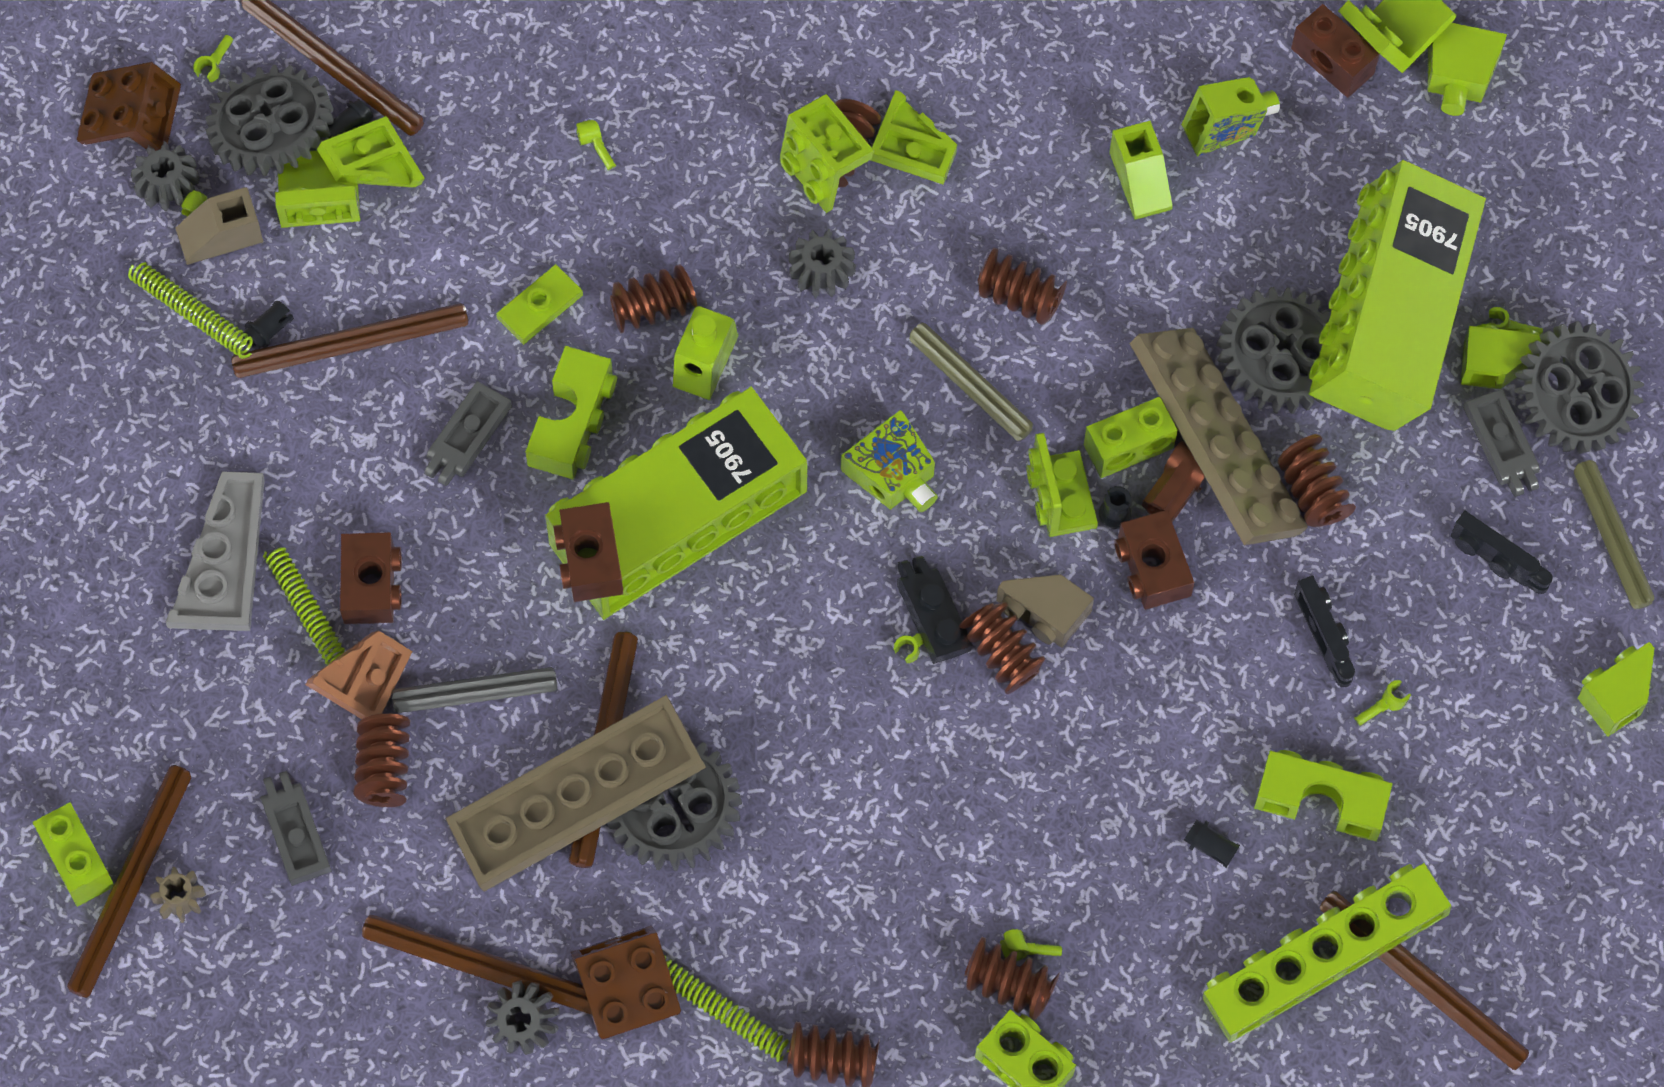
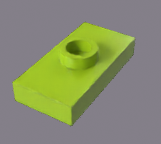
(539, 304)

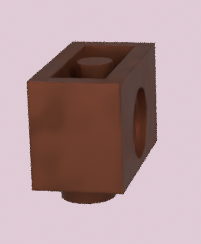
(1335, 50)
(589, 528)
(1157, 538)
(362, 556)

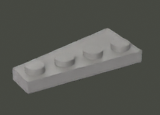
(223, 564)

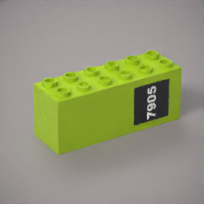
(1396, 296)
(691, 493)

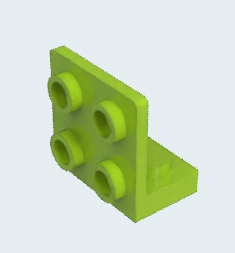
(1400, 27)
(821, 148)
(313, 196)
(1061, 488)

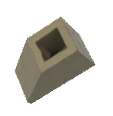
(219, 227)
(1048, 604)

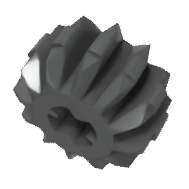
(179, 179)
(811, 272)
(516, 1031)

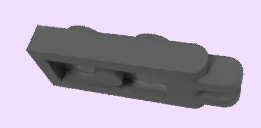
(466, 433)
(1503, 441)
(294, 831)

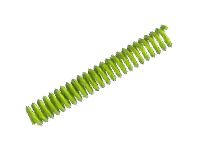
(179, 298)
(329, 632)
(721, 1017)

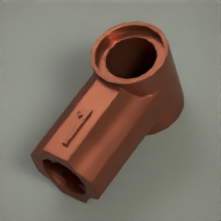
(1177, 483)

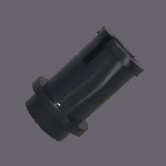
(351, 118)
(268, 325)
(1115, 507)
(1211, 843)

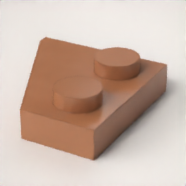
(363, 675)

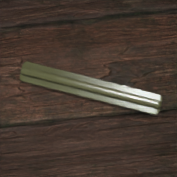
(971, 381)
(1614, 534)

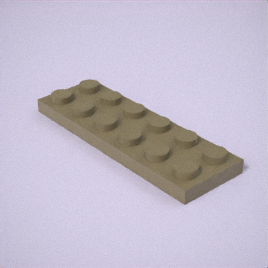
(1218, 436)
(575, 793)

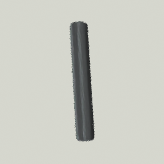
(474, 690)

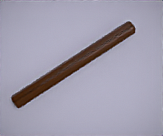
(335, 65)
(350, 340)
(610, 712)
(129, 881)
(472, 961)
(1440, 993)

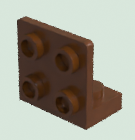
(130, 103)
(626, 982)

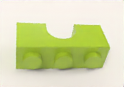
(562, 444)
(1359, 797)

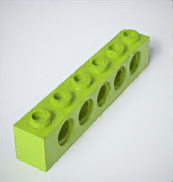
(1411, 884)

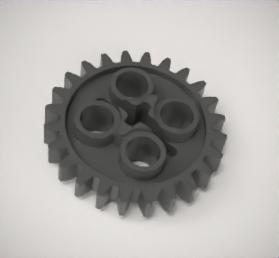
(269, 120)
(1255, 368)
(1552, 407)
(708, 786)

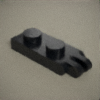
(1503, 555)
(932, 610)
(1329, 636)

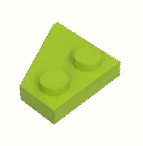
(913, 143)
(371, 156)

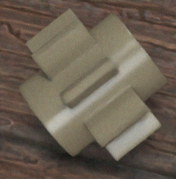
(178, 905)

